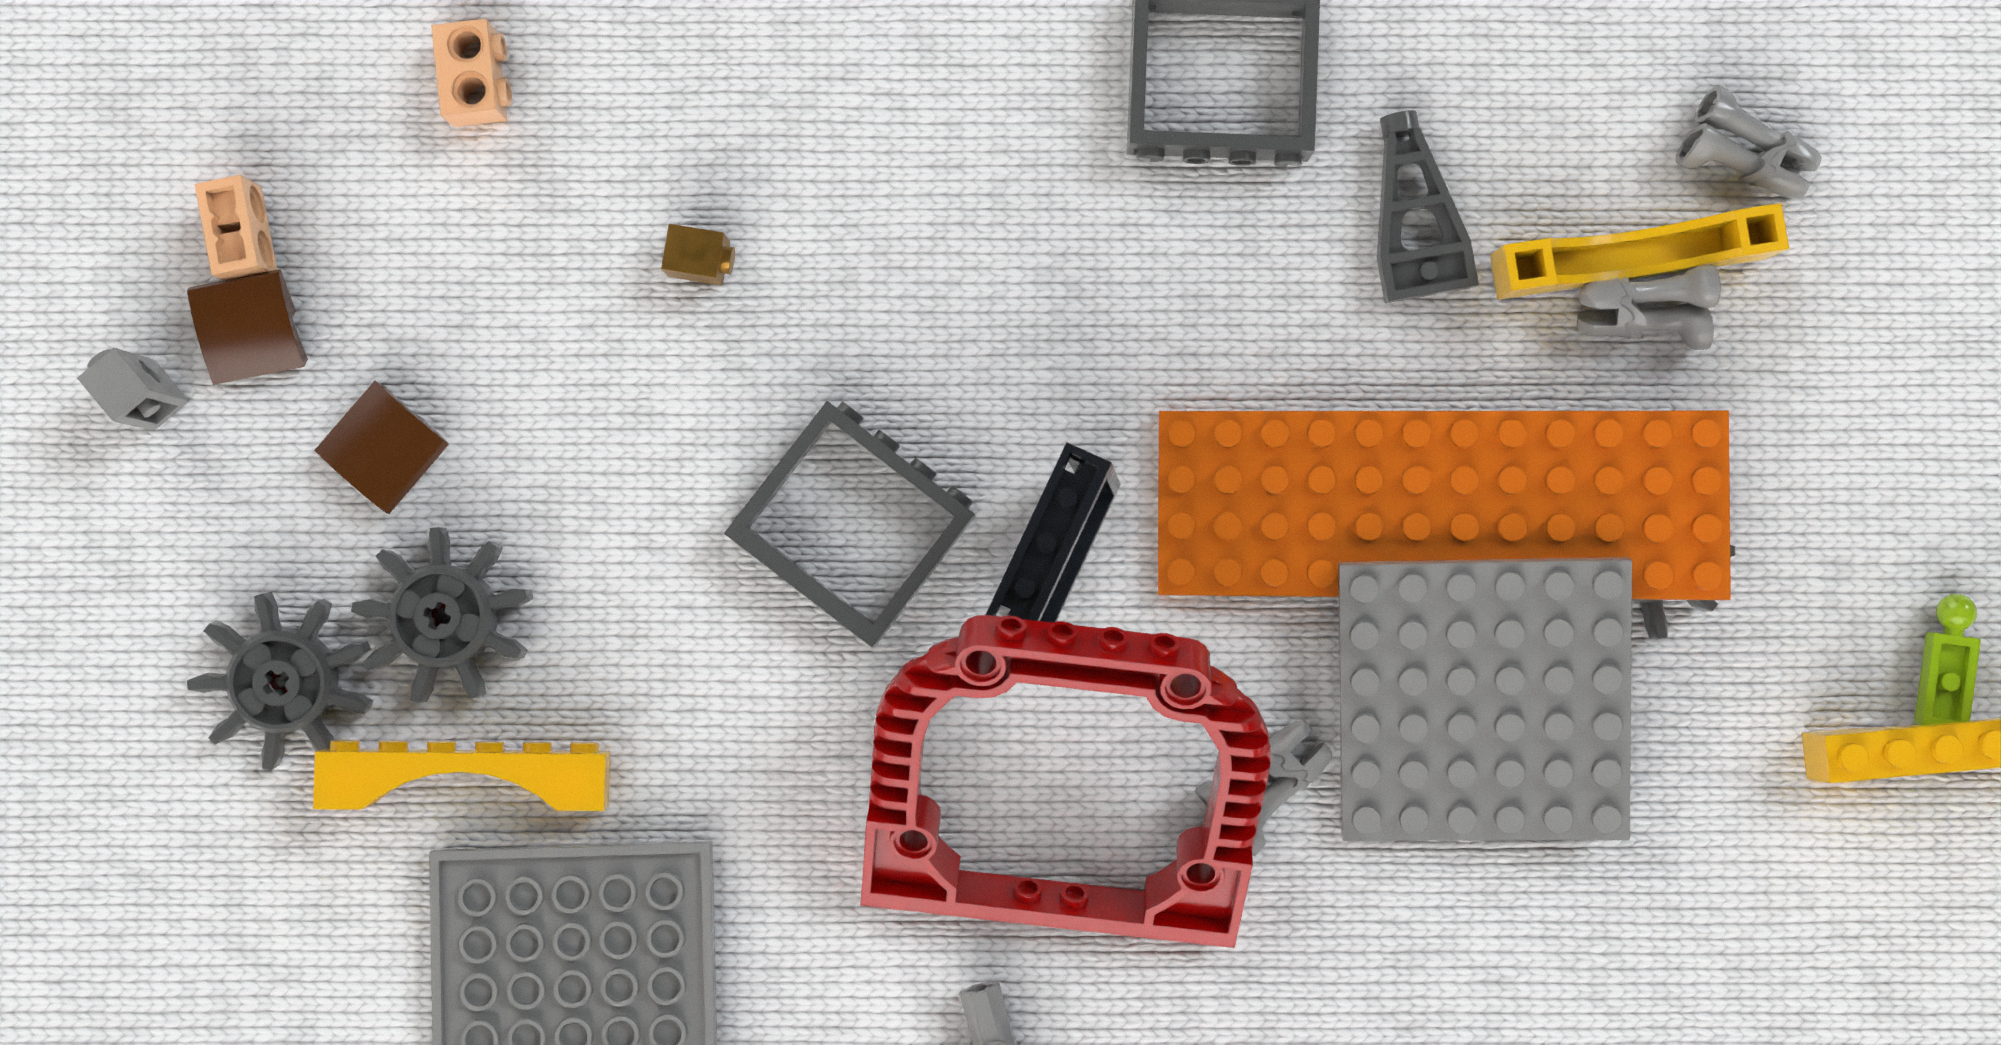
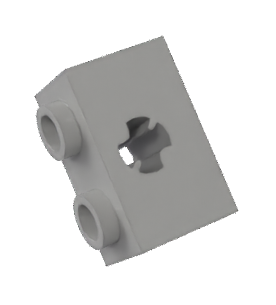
(132, 389)

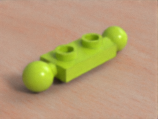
(1949, 665)

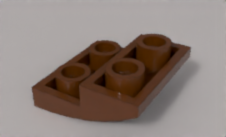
(246, 326)
(381, 447)

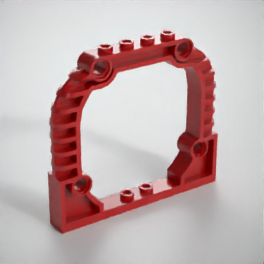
(1186, 902)

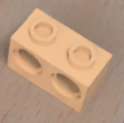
(460, 76)
(235, 227)

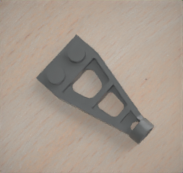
(1426, 270)

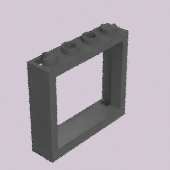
(1238, 148)
(885, 449)

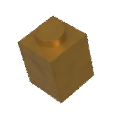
(697, 255)

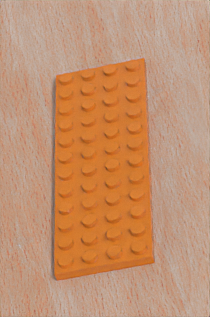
(1289, 494)

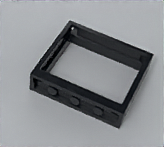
(1057, 537)

